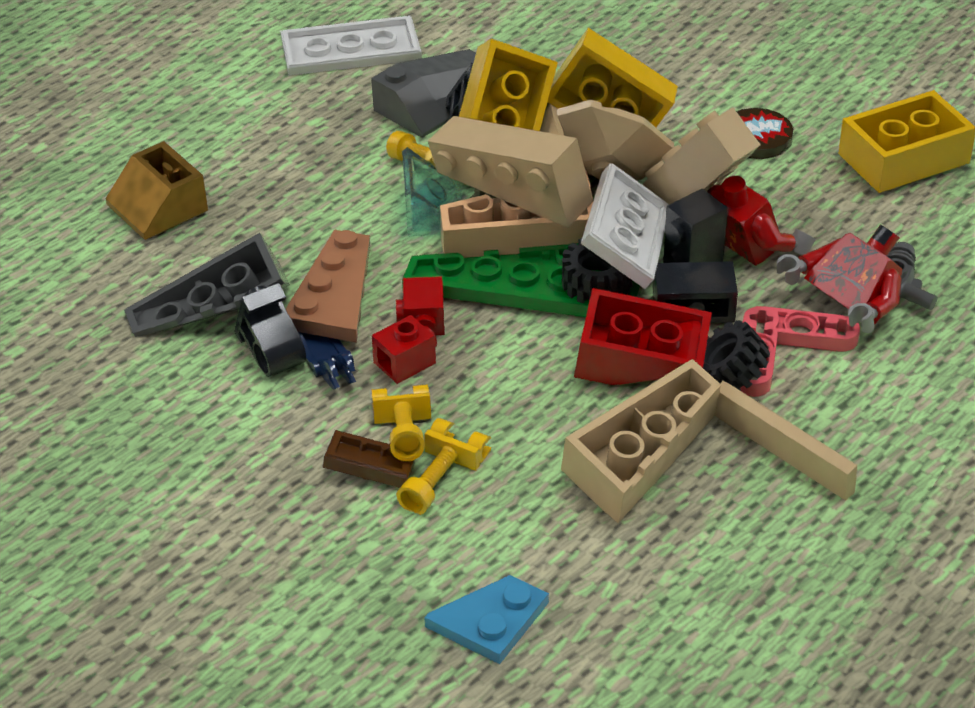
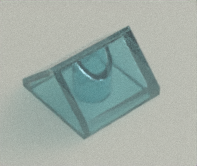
(424, 194)

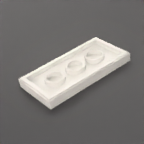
(350, 45)
(626, 225)

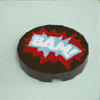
(770, 129)

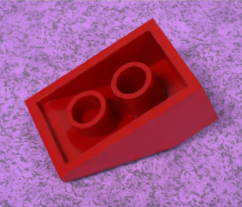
(638, 338)

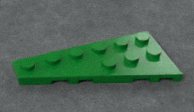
(512, 280)

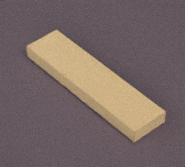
(786, 441)

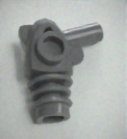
(904, 256)

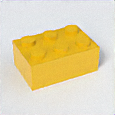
(613, 78)
(508, 86)
(906, 141)

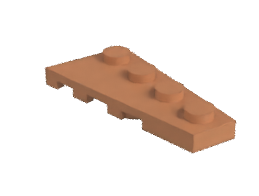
(333, 288)

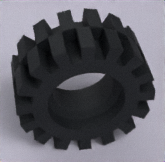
(579, 278)
(735, 354)

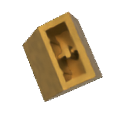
(157, 191)

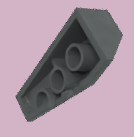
(417, 90)
(209, 289)

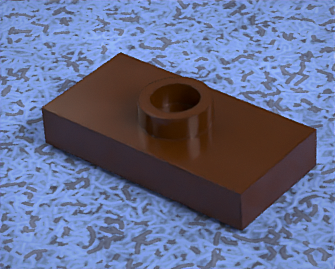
(366, 459)

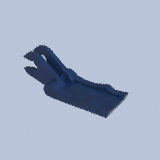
(326, 357)

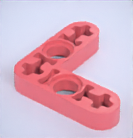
(778, 331)

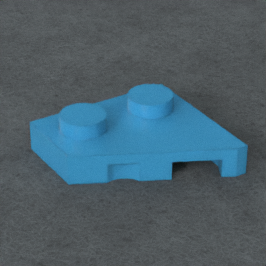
(491, 617)

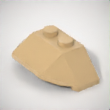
(613, 137)

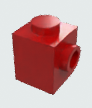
(423, 301)
(404, 349)

